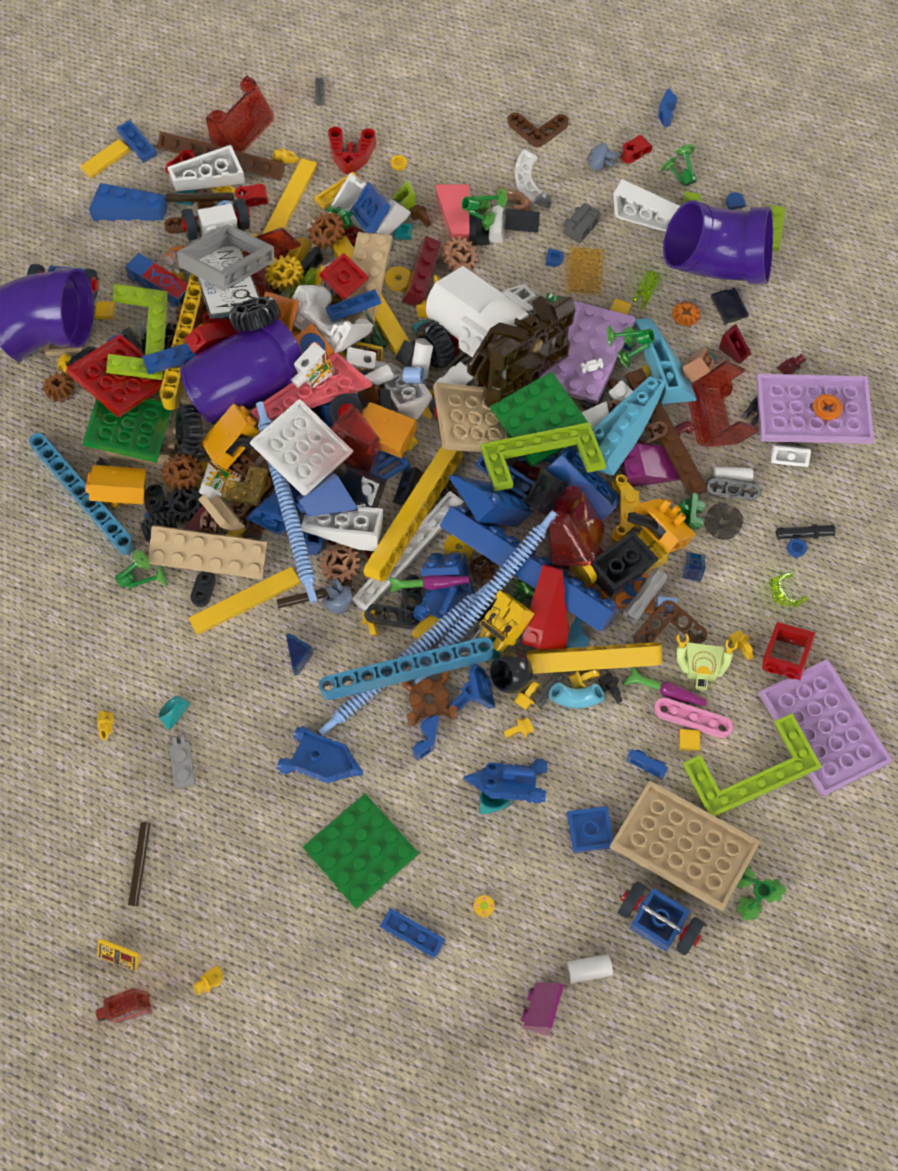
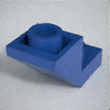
(666, 107)
(429, 730)

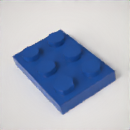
(370, 208)

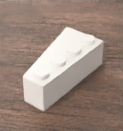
(207, 171)
(642, 206)

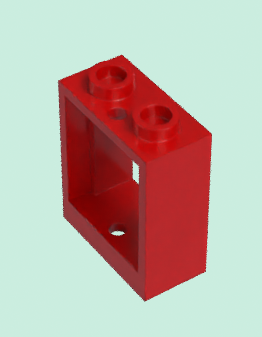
(790, 635)

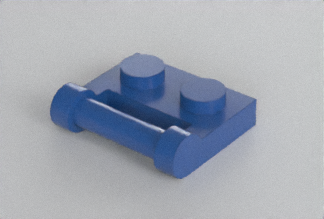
(383, 460)

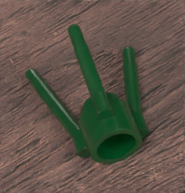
(376, 339)

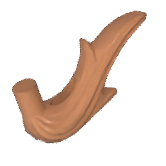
(523, 201)

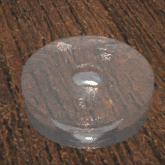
(706, 453)

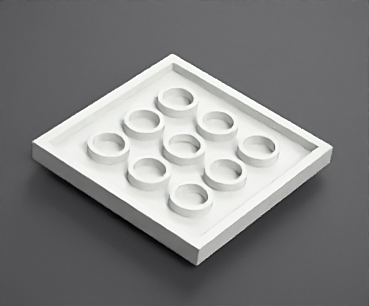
(301, 447)

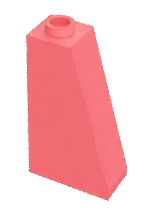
(449, 201)

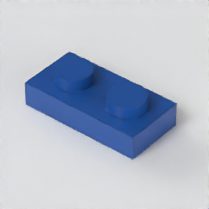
(652, 766)

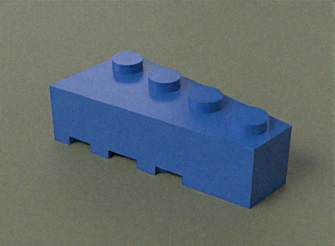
(126, 204)

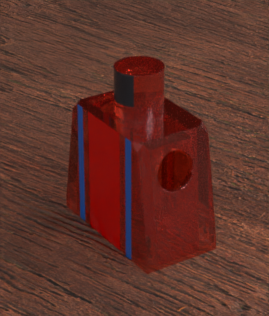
(125, 1006)

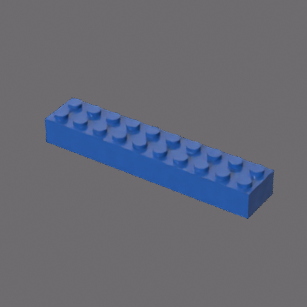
(498, 547)

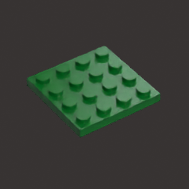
(536, 409)
(134, 434)
(360, 851)

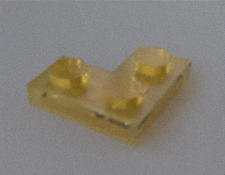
(249, 491)

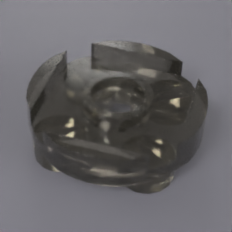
(721, 531)

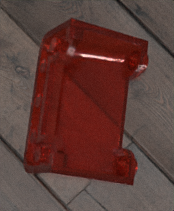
(243, 121)
(359, 436)
(577, 533)

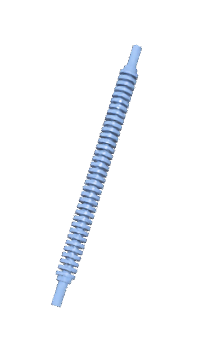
(290, 519)
(540, 531)
(447, 622)

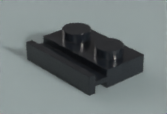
(729, 305)

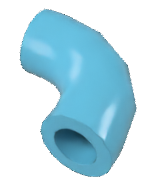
(576, 698)

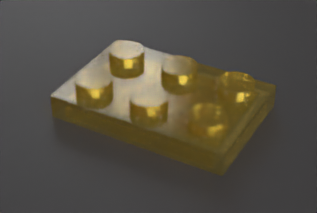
(585, 270)

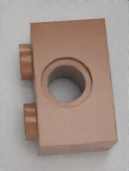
(697, 365)

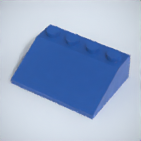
(490, 506)

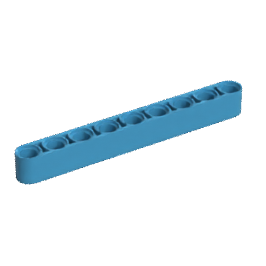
(78, 486)
(396, 665)

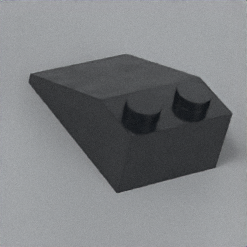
(361, 485)
(622, 564)

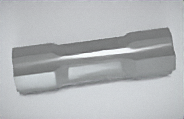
(638, 605)

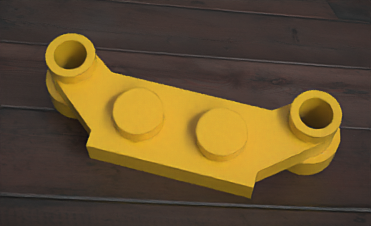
(627, 502)

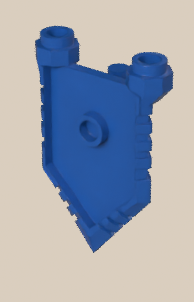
(441, 601)
(320, 758)
(510, 781)

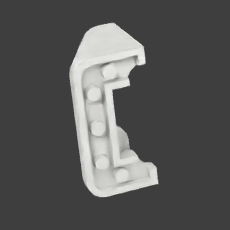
(350, 192)
(311, 310)

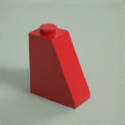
(209, 333)

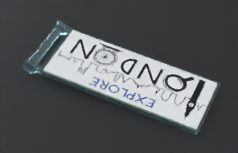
(221, 301)

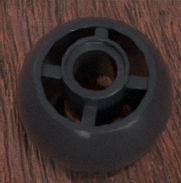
(511, 672)

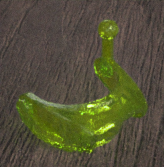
(778, 594)

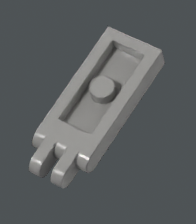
(181, 763)

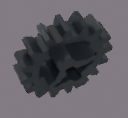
(176, 503)

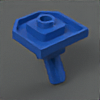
(476, 690)

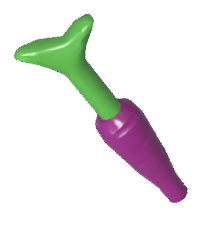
(429, 582)
(665, 688)

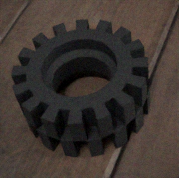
(165, 520)

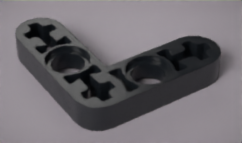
(401, 613)

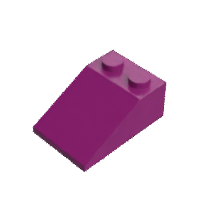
(648, 466)
(543, 1007)

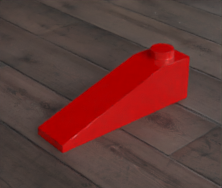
(549, 624)

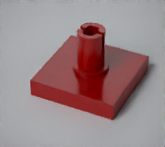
(344, 276)

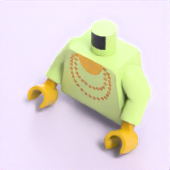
(703, 661)

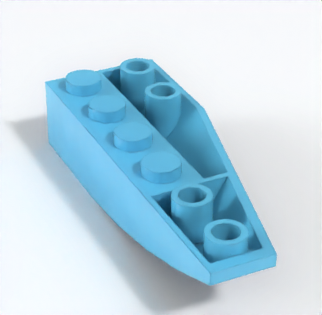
(666, 366)
(626, 422)

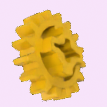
(284, 273)

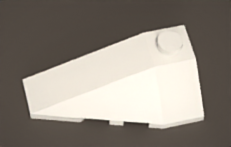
(407, 398)
(354, 528)

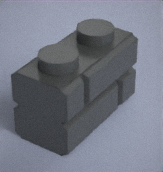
(581, 222)

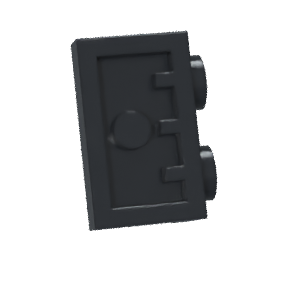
(545, 492)

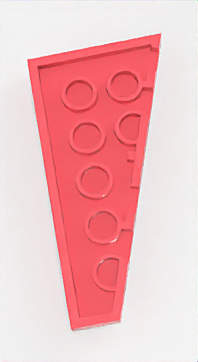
(344, 380)

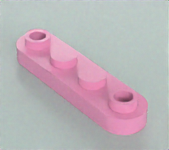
(693, 717)

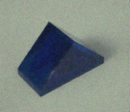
(694, 566)
(299, 653)

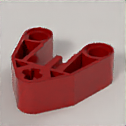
(349, 160)

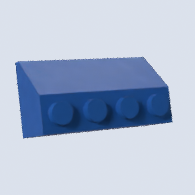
(571, 469)

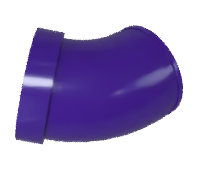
(720, 242)
(45, 311)
(241, 370)

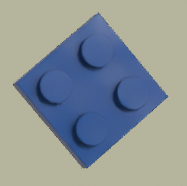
(444, 564)
(590, 829)

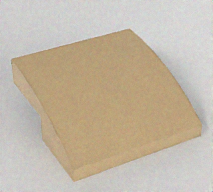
(221, 513)

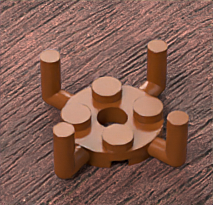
(433, 688)

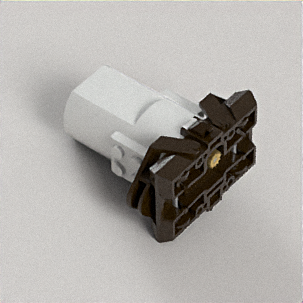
(501, 331)

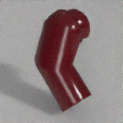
(685, 426)

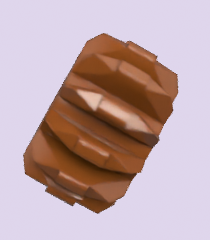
(58, 387)

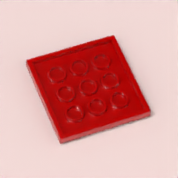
(114, 391)

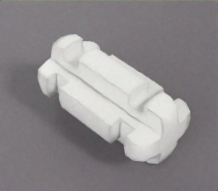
(592, 365)

